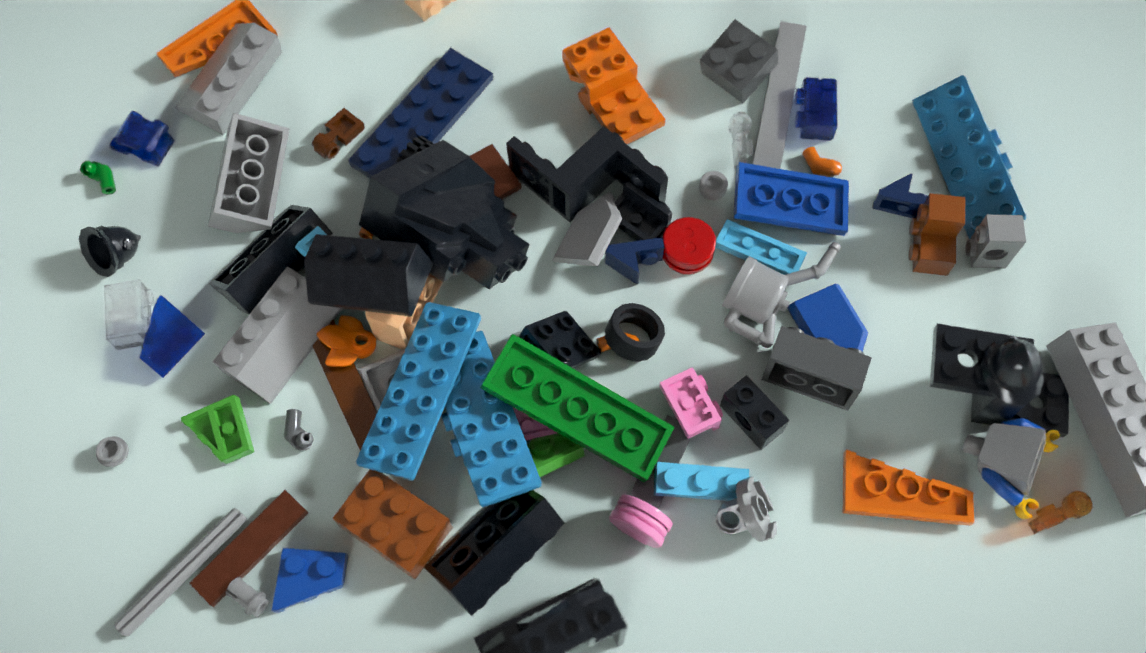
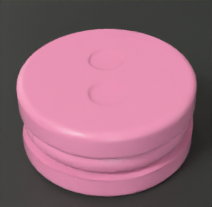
(641, 521)

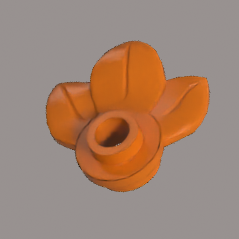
(343, 340)

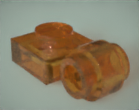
(1074, 505)

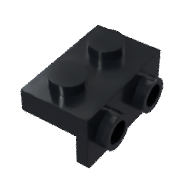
(641, 214)

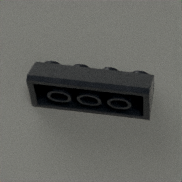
(265, 259)
(366, 274)
(494, 548)

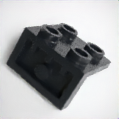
(561, 339)

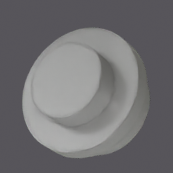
(112, 451)

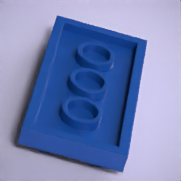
(791, 199)

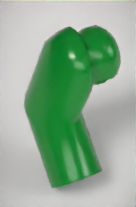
(100, 173)

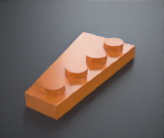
(201, 42)
(888, 492)

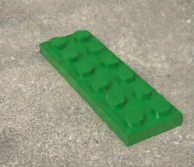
(578, 408)

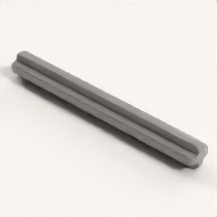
(180, 572)

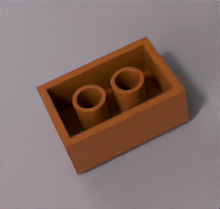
(393, 522)

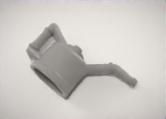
(761, 293)

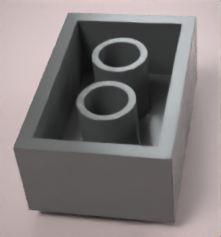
(816, 368)

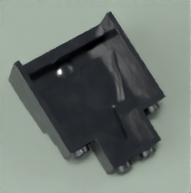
(449, 211)
(560, 624)

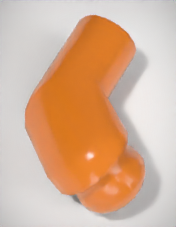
(821, 166)

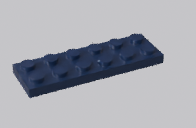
(425, 112)

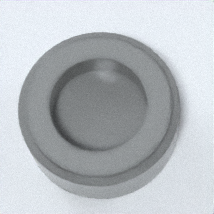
(713, 185)

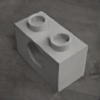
(996, 241)

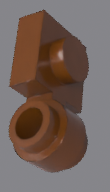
(342, 128)

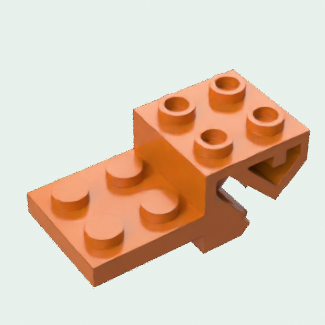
(611, 86)

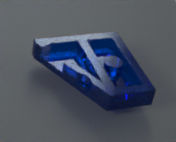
(168, 337)

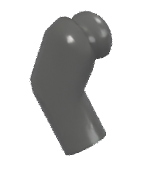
(294, 433)

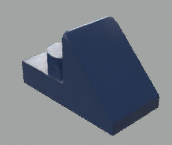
(898, 200)
(627, 256)

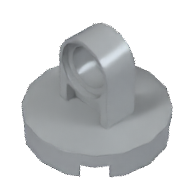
(751, 508)

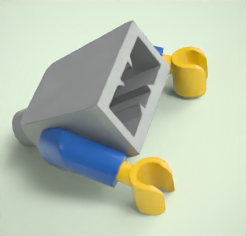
(1011, 459)

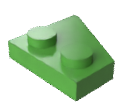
(222, 429)

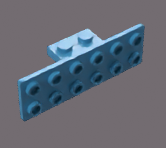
(968, 152)
(419, 391)
(487, 432)

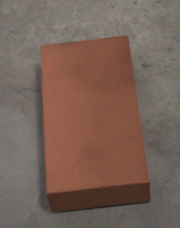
(493, 164)

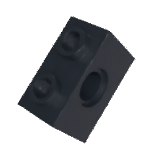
(754, 412)

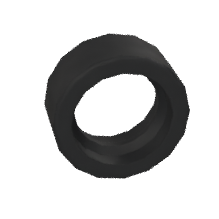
(642, 317)

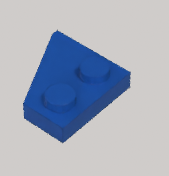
(307, 575)

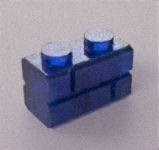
(817, 108)

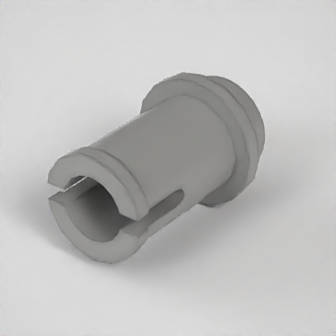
(246, 596)

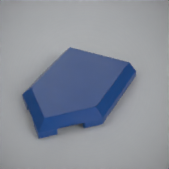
(829, 316)

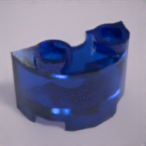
(143, 139)

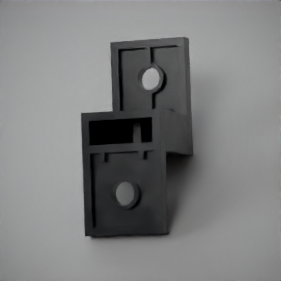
(585, 173)
(986, 408)

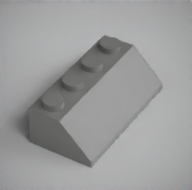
(230, 76)
(248, 175)
(275, 337)

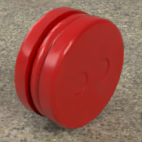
(688, 245)

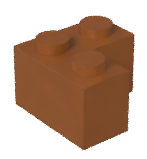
(935, 233)

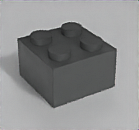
(739, 61)

